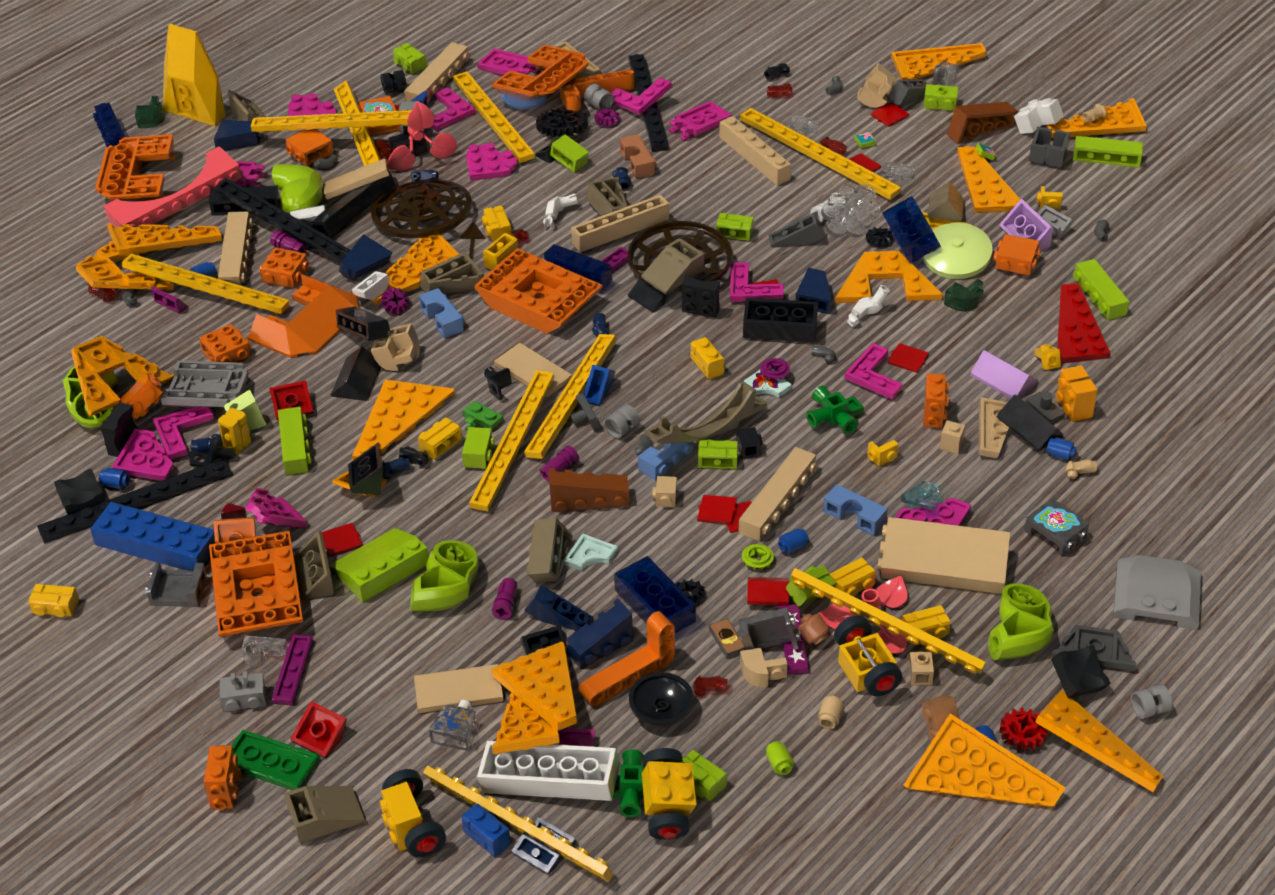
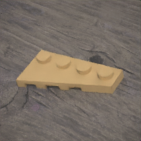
(991, 429)

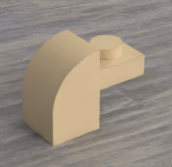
(758, 671)

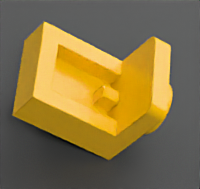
(1051, 199)
(1049, 356)
(884, 453)

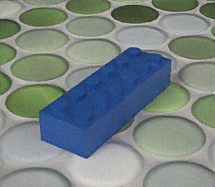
(153, 537)

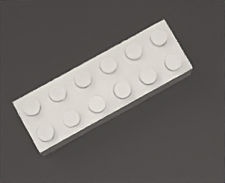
(551, 772)

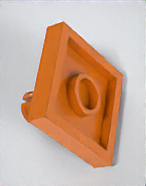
(234, 529)

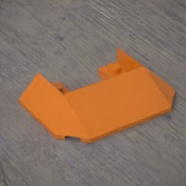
(559, 67)
(122, 164)
(311, 326)

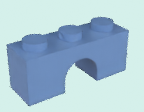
(447, 318)
(658, 462)
(843, 501)

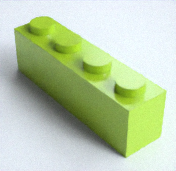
(1107, 151)
(1101, 289)
(293, 440)

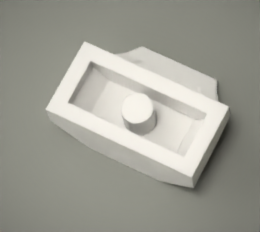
(308, 215)
(372, 286)

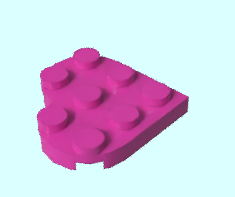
(309, 105)
(487, 162)
(274, 510)

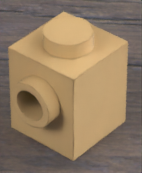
(952, 437)
(665, 491)
(921, 668)

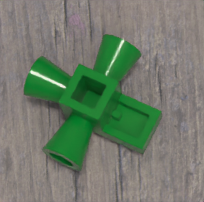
(834, 410)
(629, 783)

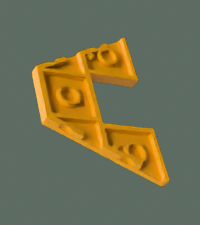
(886, 266)
(103, 273)
(102, 356)

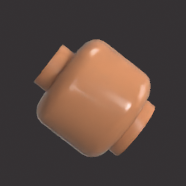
(813, 628)

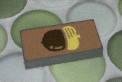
(726, 638)

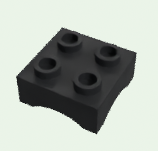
(700, 297)
(118, 428)
(79, 492)
(1080, 671)

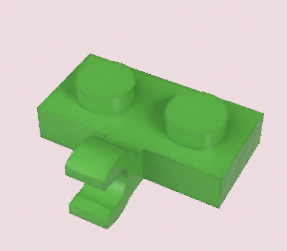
(478, 414)

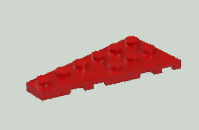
(1077, 328)

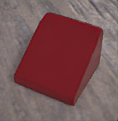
(233, 511)

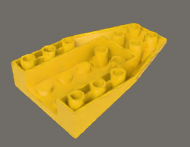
(190, 78)

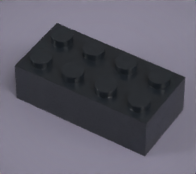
(780, 319)

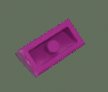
(168, 300)

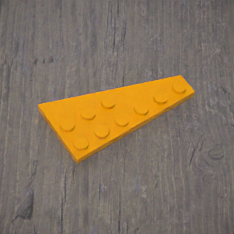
(921, 62)
(1118, 119)
(1077, 726)

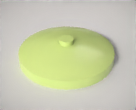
(962, 252)

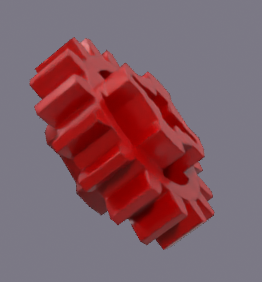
(1022, 730)

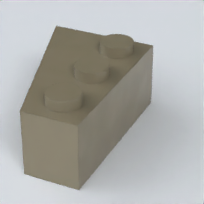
(606, 195)
(452, 275)
(547, 550)

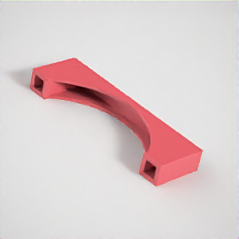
(217, 168)

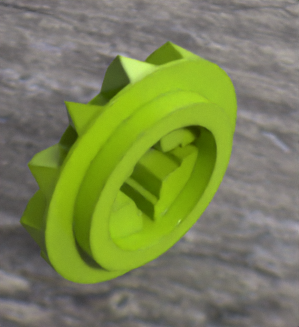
(762, 552)

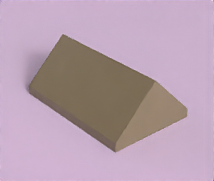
(243, 107)
(946, 203)
(314, 569)

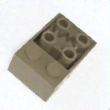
(673, 264)
(322, 810)

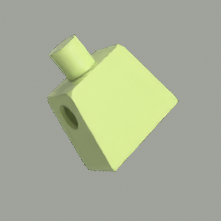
(249, 406)

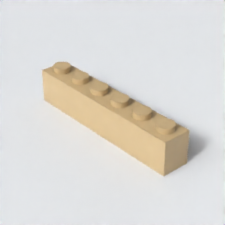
(438, 72)
(755, 151)
(620, 223)
(235, 248)
(777, 494)

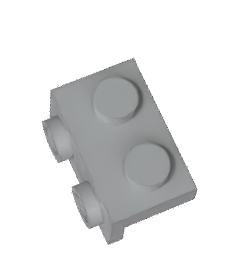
(1056, 219)

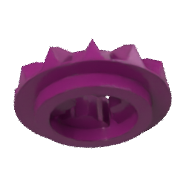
(607, 117)
(390, 306)
(776, 364)

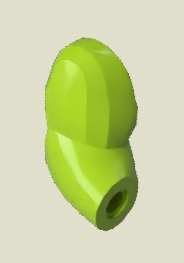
(299, 186)
(76, 403)
(448, 577)
(1024, 624)

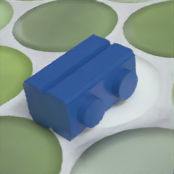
(486, 830)

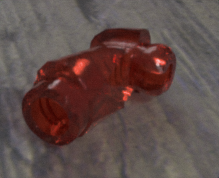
(779, 90)
(834, 145)
(383, 148)
(521, 235)
(106, 293)
(713, 683)

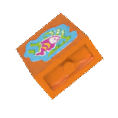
(379, 105)

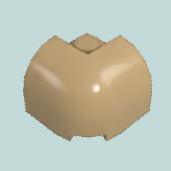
(877, 87)
(398, 348)

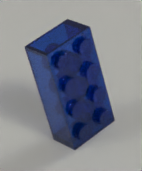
(911, 229)
(651, 590)

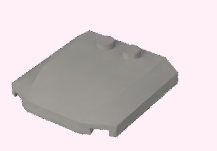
(204, 384)
(1157, 590)

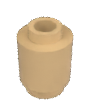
(830, 712)

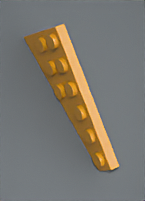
(984, 184)
(159, 237)
(523, 729)

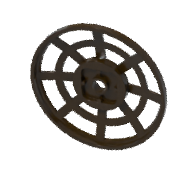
(421, 202)
(665, 227)

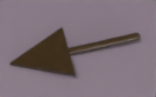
(472, 233)

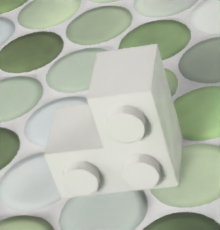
(1038, 114)

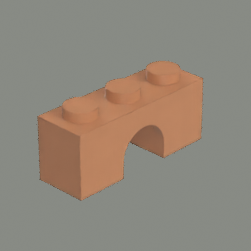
(640, 158)

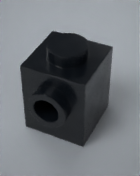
(748, 442)

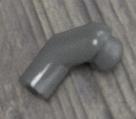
(836, 85)
(325, 164)
(1099, 230)
(128, 297)
(824, 351)
(645, 444)

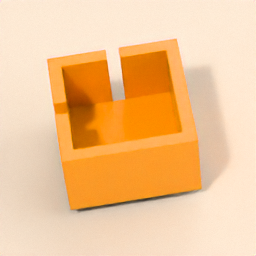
(1076, 393)

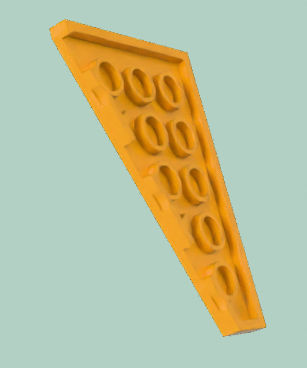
(420, 256)
(398, 411)
(542, 684)
(975, 766)

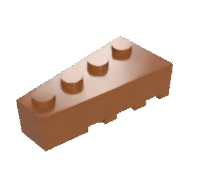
(980, 119)
(587, 491)

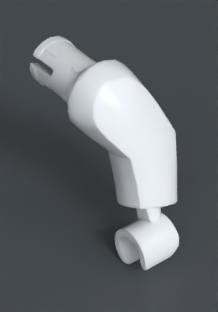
(556, 205)
(868, 306)

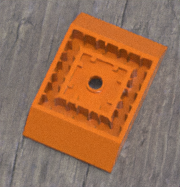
(523, 278)
(252, 567)

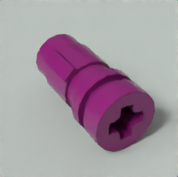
(284, 241)
(563, 460)
(505, 598)

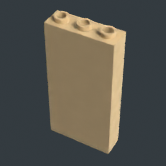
(944, 555)

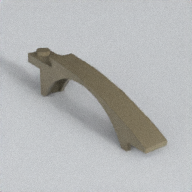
(738, 407)

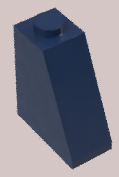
(236, 134)
(364, 258)
(815, 289)

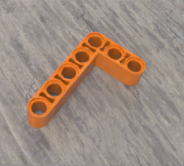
(575, 88)
(624, 673)

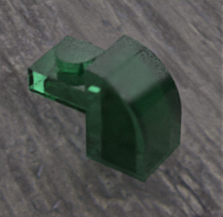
(150, 115)
(963, 298)

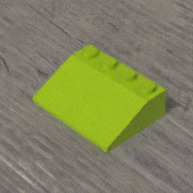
(381, 563)

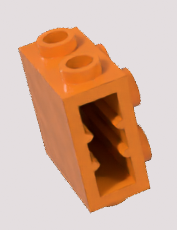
(309, 146)
(1017, 254)
(284, 267)
(225, 345)
(143, 394)
(935, 400)
(222, 777)

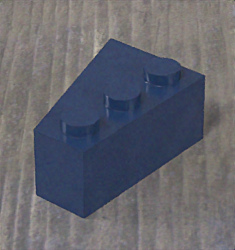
(602, 637)

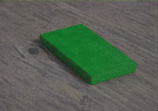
(273, 760)

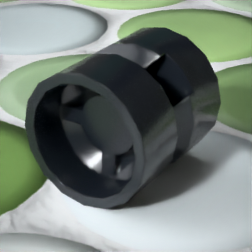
(393, 81)

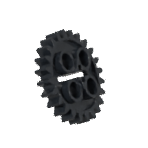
(551, 123)

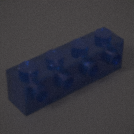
(108, 124)
(580, 264)

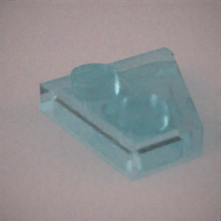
(922, 495)

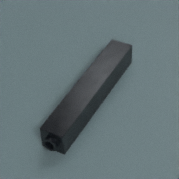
(352, 205)

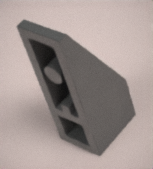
(907, 91)
(798, 233)

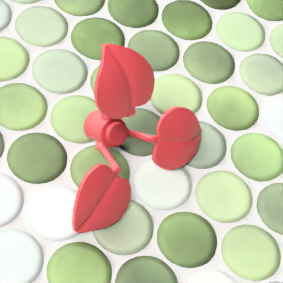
(418, 119)
(892, 594)

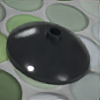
(661, 699)

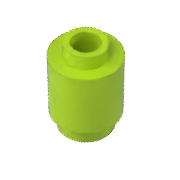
(779, 758)

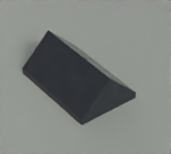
(356, 376)
(1028, 423)
(367, 472)

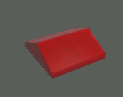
(291, 396)
(767, 591)
(319, 729)

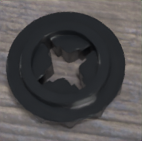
(874, 237)
(698, 591)

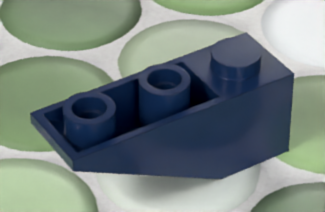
(555, 610)

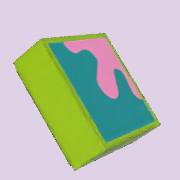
(865, 140)
(985, 151)

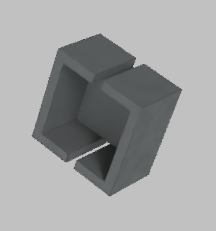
(1042, 151)

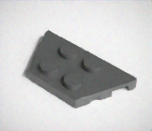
(1108, 644)

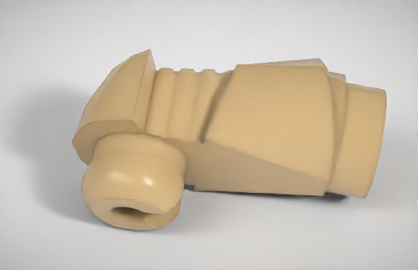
(1095, 113)
(1084, 466)

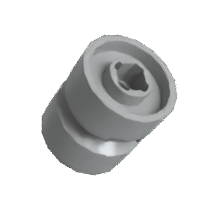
(599, 97)
(621, 421)
(1151, 701)

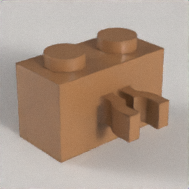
(936, 712)

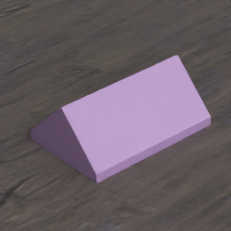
(1027, 223)
(1002, 375)

